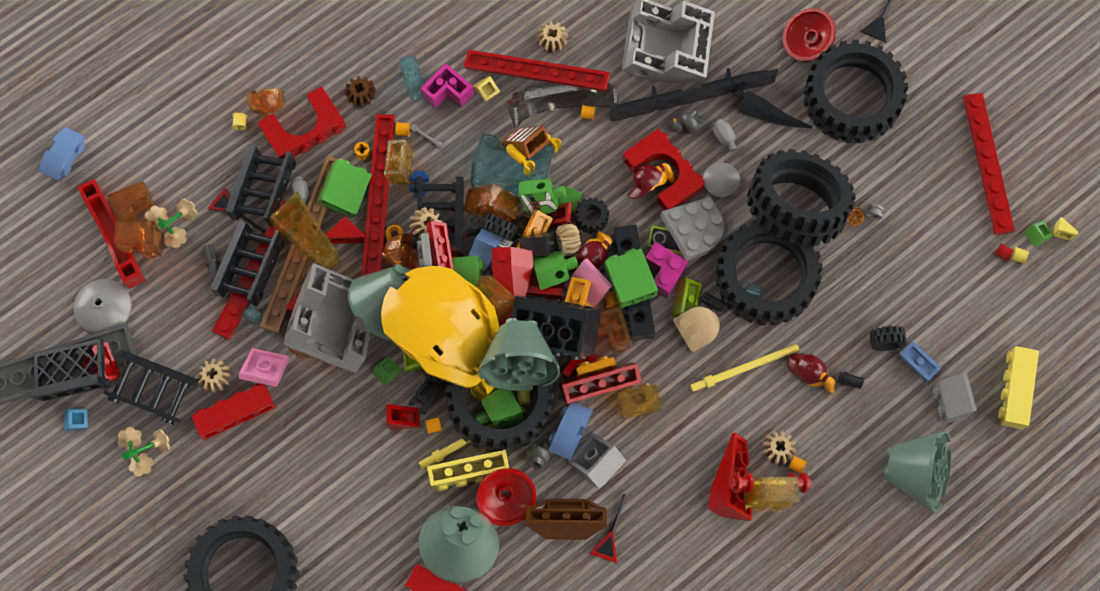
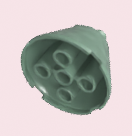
(368, 293)
(519, 358)
(921, 468)
(458, 544)

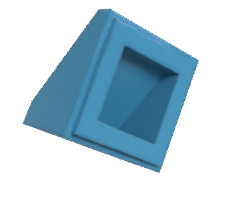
(75, 419)

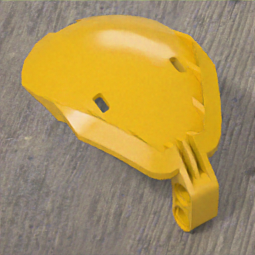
(439, 310)

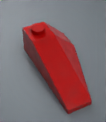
(513, 270)
(722, 498)

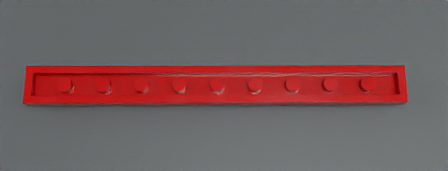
(377, 197)

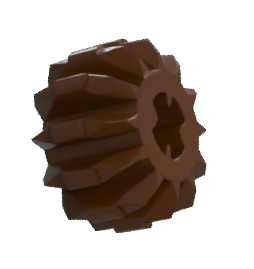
(362, 97)

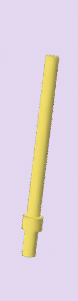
(710, 380)
(437, 455)

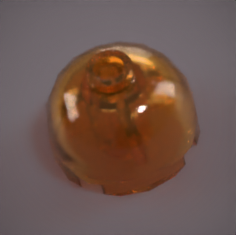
(266, 101)
(399, 251)

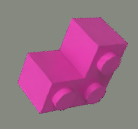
(446, 84)
(669, 268)

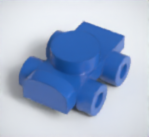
(414, 178)

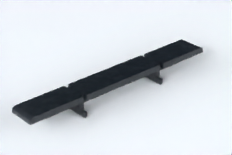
(706, 91)

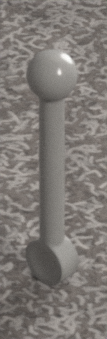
(414, 128)

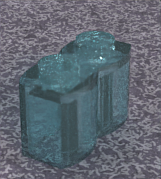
(411, 76)

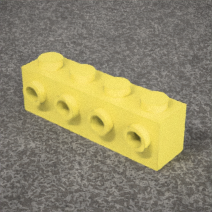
(1019, 387)
(466, 470)

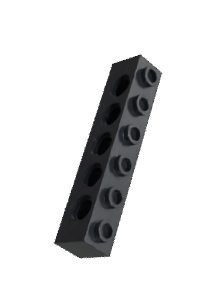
(645, 329)

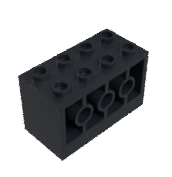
(565, 326)

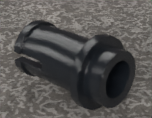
(713, 302)
(850, 380)

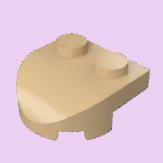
(698, 327)

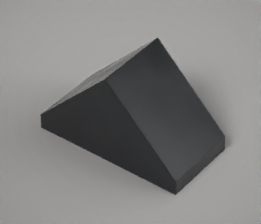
(540, 243)

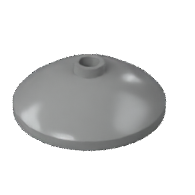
(112, 311)

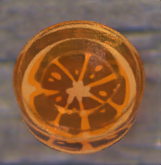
(856, 217)

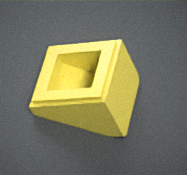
(486, 88)
(1064, 230)

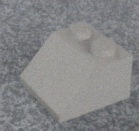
(954, 398)
(596, 460)

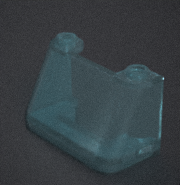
(496, 166)

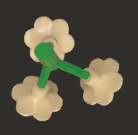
(174, 236)
(142, 463)

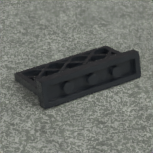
(67, 386)

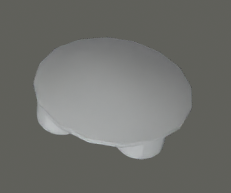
(721, 180)

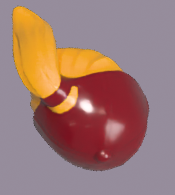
(648, 178)
(594, 250)
(810, 370)

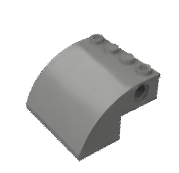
(668, 41)
(324, 322)

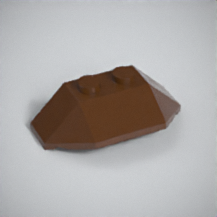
(566, 518)

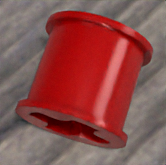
(1003, 252)

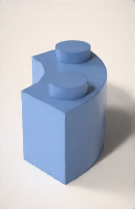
(62, 154)
(482, 246)
(572, 426)

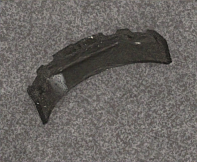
(553, 96)

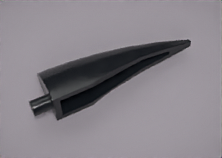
(761, 109)

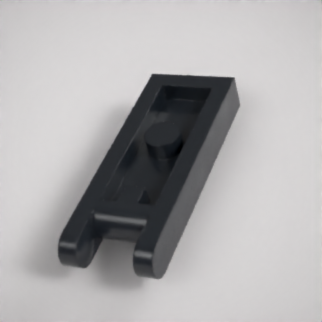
(428, 394)

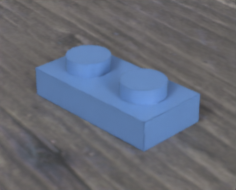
(919, 361)

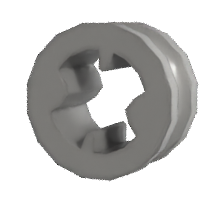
(875, 212)

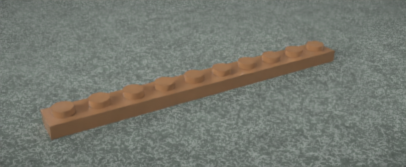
(294, 263)

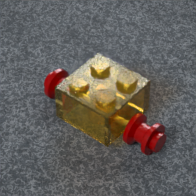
(770, 491)

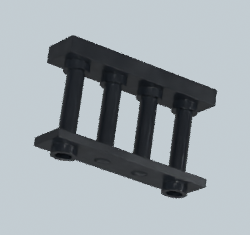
(248, 174)
(456, 206)
(232, 258)
(148, 368)

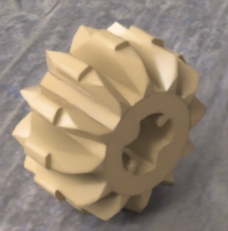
(552, 36)
(420, 217)
(568, 239)
(218, 379)
(785, 453)

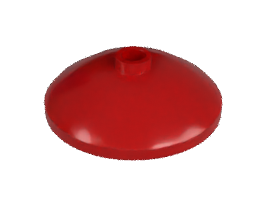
(801, 30)
(509, 507)

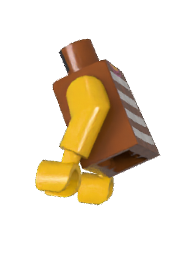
(526, 143)

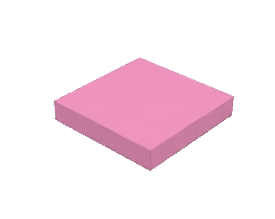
(600, 285)
(264, 367)

